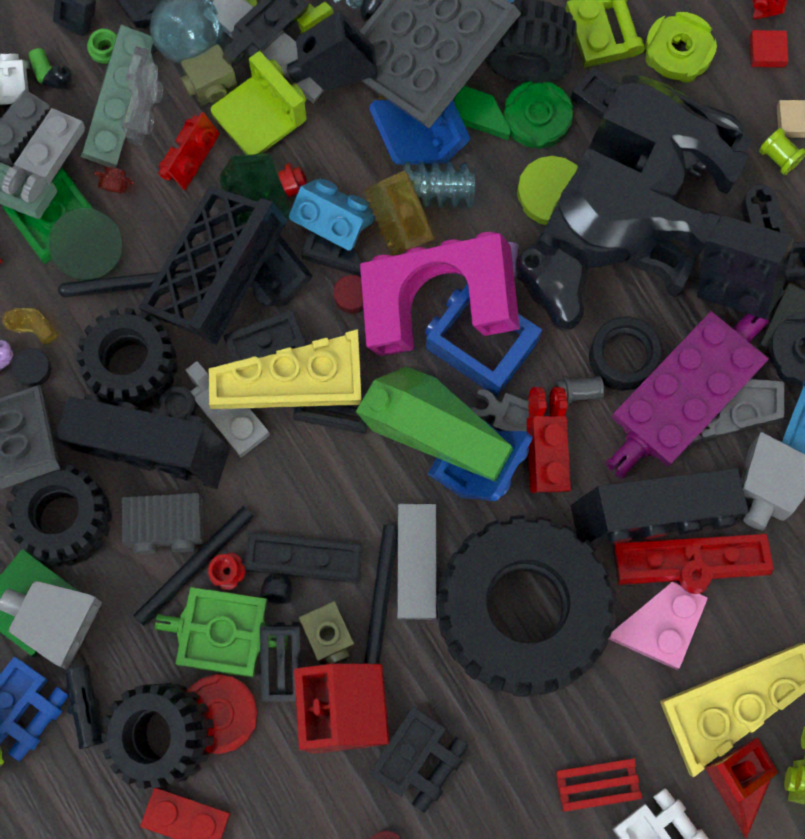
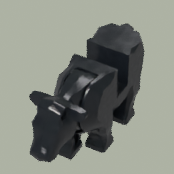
(627, 196)

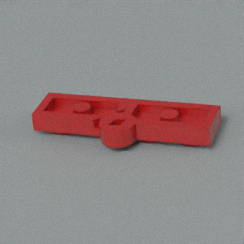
(693, 560)

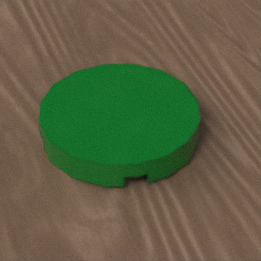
(538, 114)

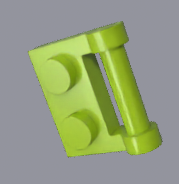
(595, 35)

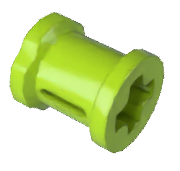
(782, 151)

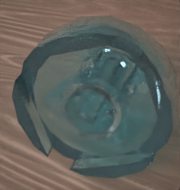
(185, 28)

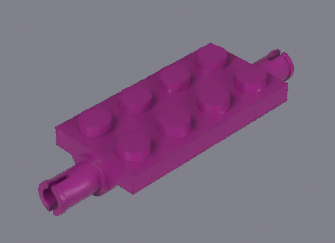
(687, 391)

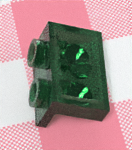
(254, 179)

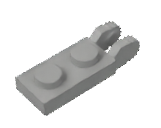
(43, 155)

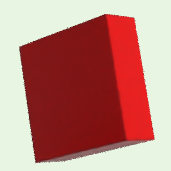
(768, 48)

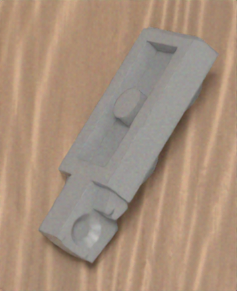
(236, 425)

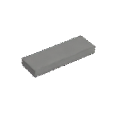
(417, 561)

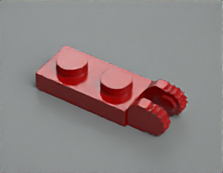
(549, 445)

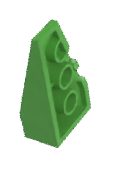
(433, 420)

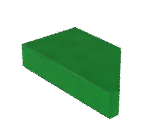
(481, 112)

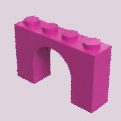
(393, 281)

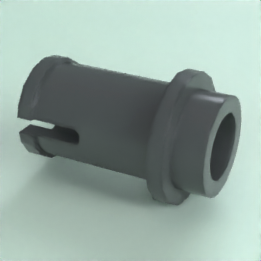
(581, 388)

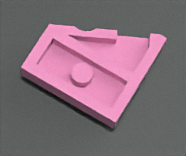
(663, 626)

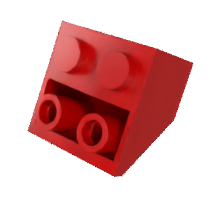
(341, 707)

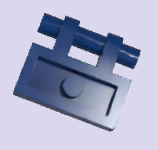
(18, 690)

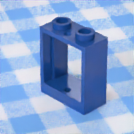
(495, 380)

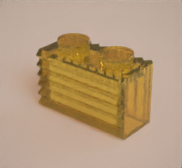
(399, 213)

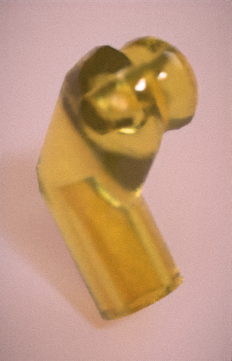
(29, 321)

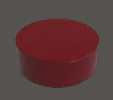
(349, 294)

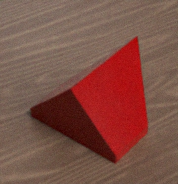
(743, 781)

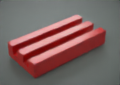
(631, 779)

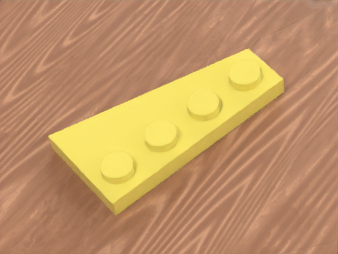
(303, 376)
(727, 708)

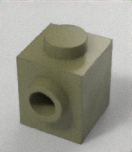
(208, 76)
(327, 634)

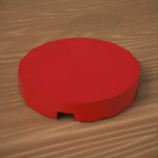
(232, 711)

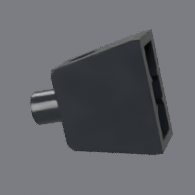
(333, 54)

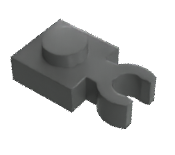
(508, 414)

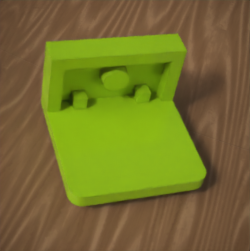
(261, 107)

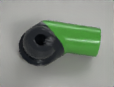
(46, 74)

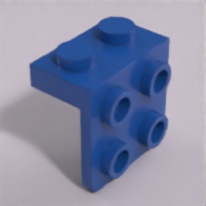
(413, 142)
(473, 486)

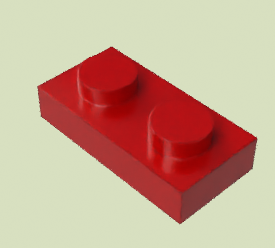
(183, 817)

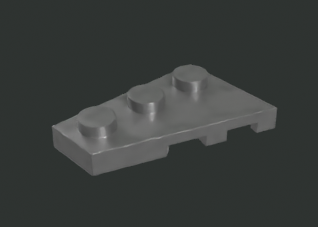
(754, 406)

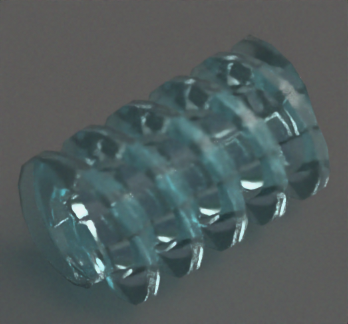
(443, 184)

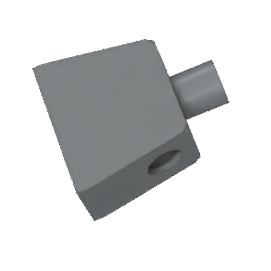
(772, 481)
(51, 619)

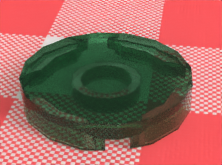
(85, 244)

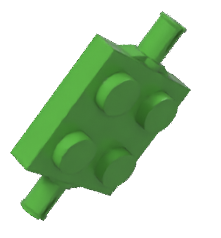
(219, 632)

